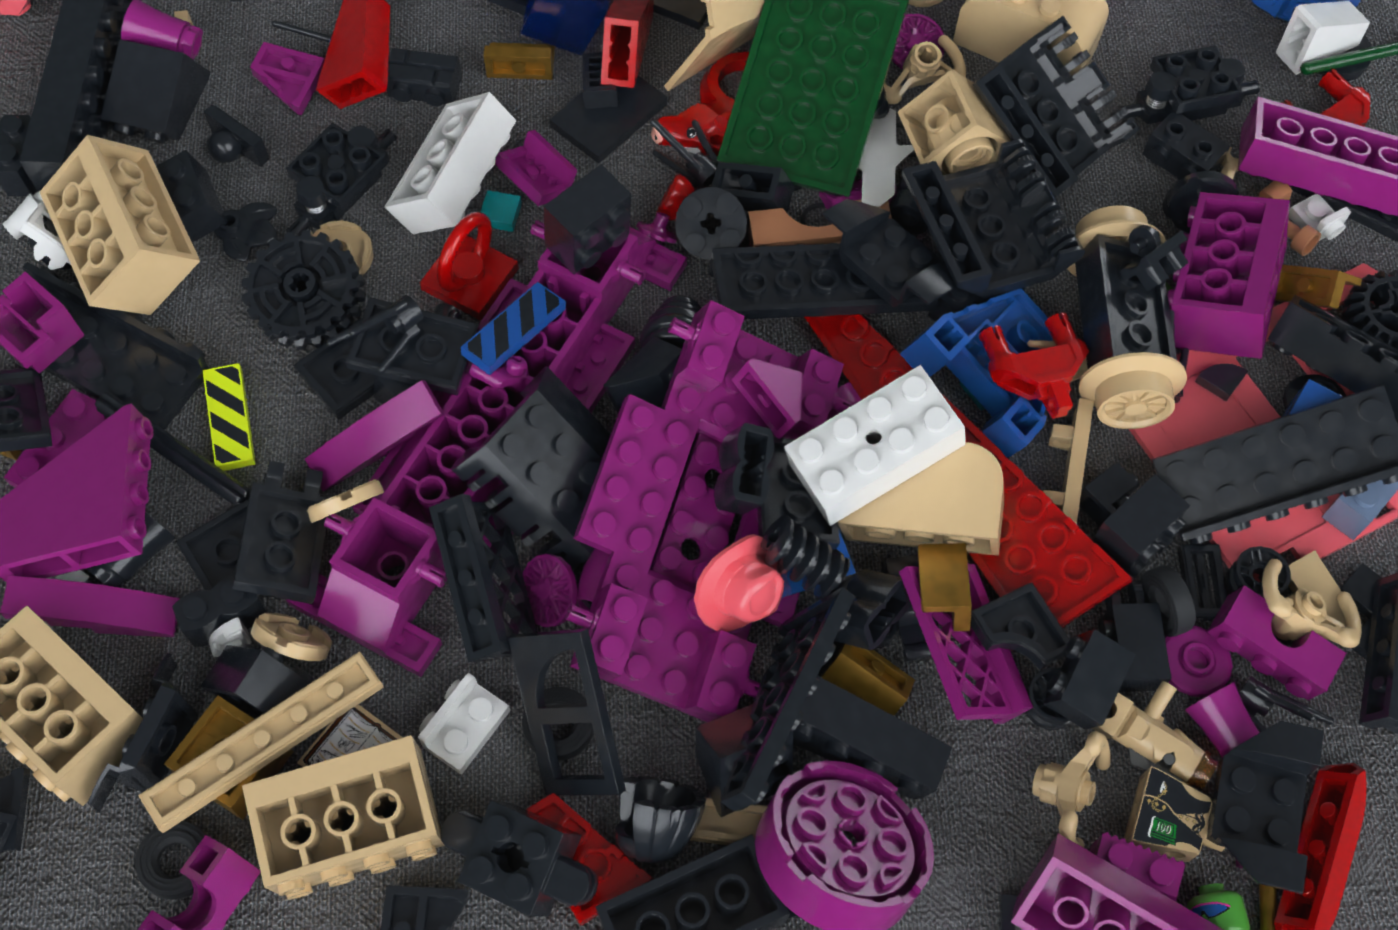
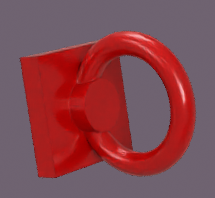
(469, 270)

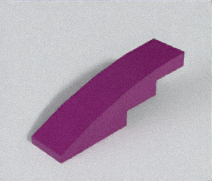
(375, 435)
(91, 606)

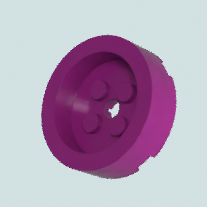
(816, 866)

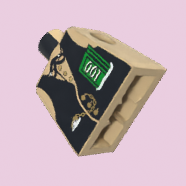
(1169, 817)

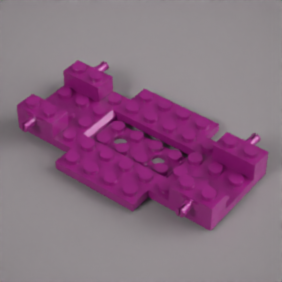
(645, 618)

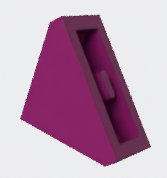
(773, 393)

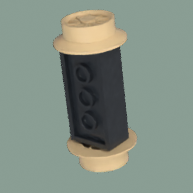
(1125, 327)

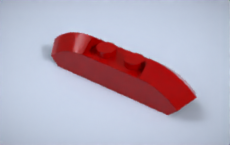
(1329, 841)

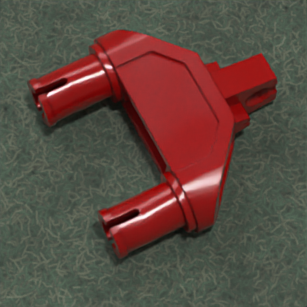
(1352, 102)
(1041, 372)

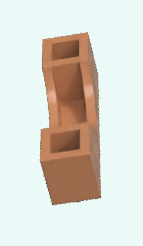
(777, 228)

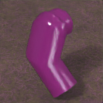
(504, 376)

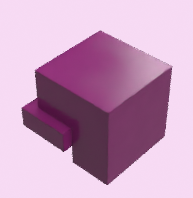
(35, 324)

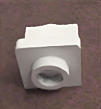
(1320, 216)

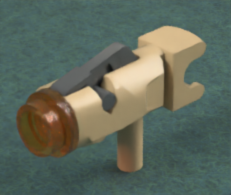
(1155, 743)

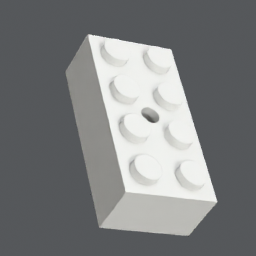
(451, 164)
(846, 467)

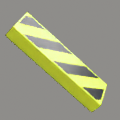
(228, 417)

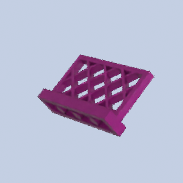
(998, 686)

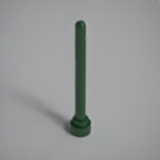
(1349, 58)

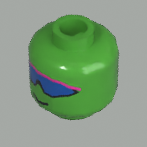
(1220, 907)

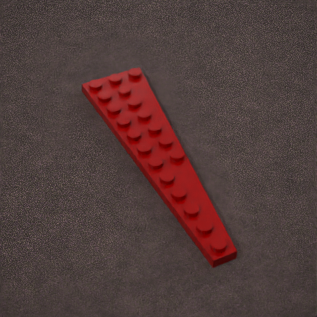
(1036, 536)

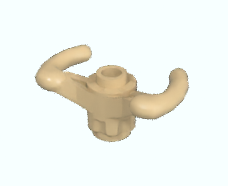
(925, 66)
(1307, 612)
(1071, 785)

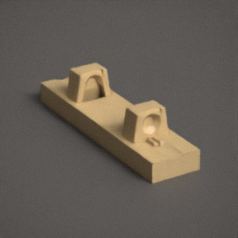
(1075, 440)

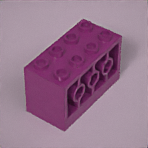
(1231, 275)

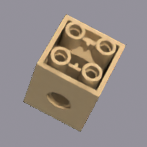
(952, 125)

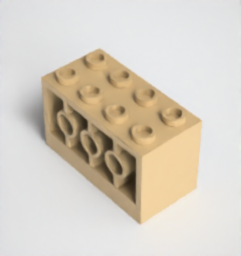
(118, 226)
(58, 710)
(322, 801)

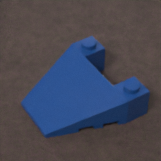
(956, 343)

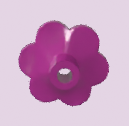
(658, 228)

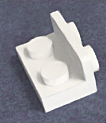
(462, 723)

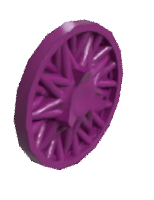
(915, 30)
(550, 588)
(1198, 663)

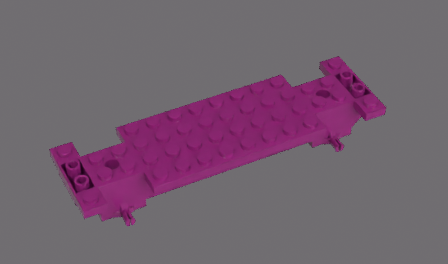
(417, 474)

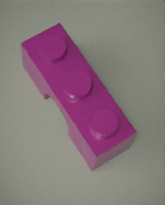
(1245, 628)
(219, 885)

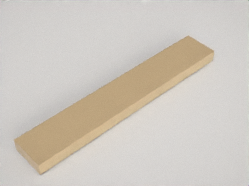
(260, 742)

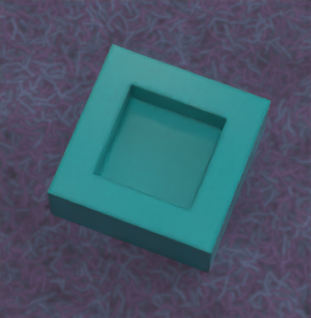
(502, 209)

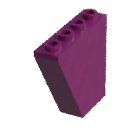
(81, 504)

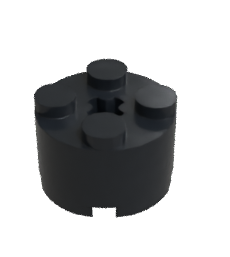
(695, 210)

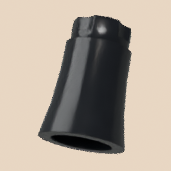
(115, 572)

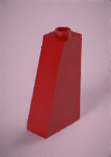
(625, 41)
(357, 53)

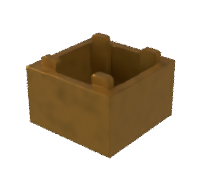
(214, 726)

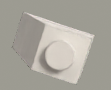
(1321, 32)

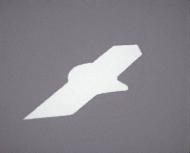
(880, 160)

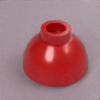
(674, 195)

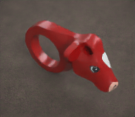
(711, 113)

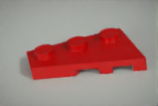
(613, 869)

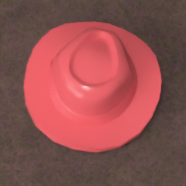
(738, 586)

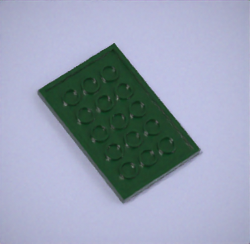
(813, 89)

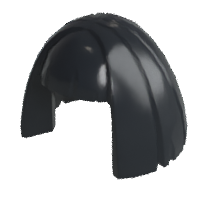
(657, 818)

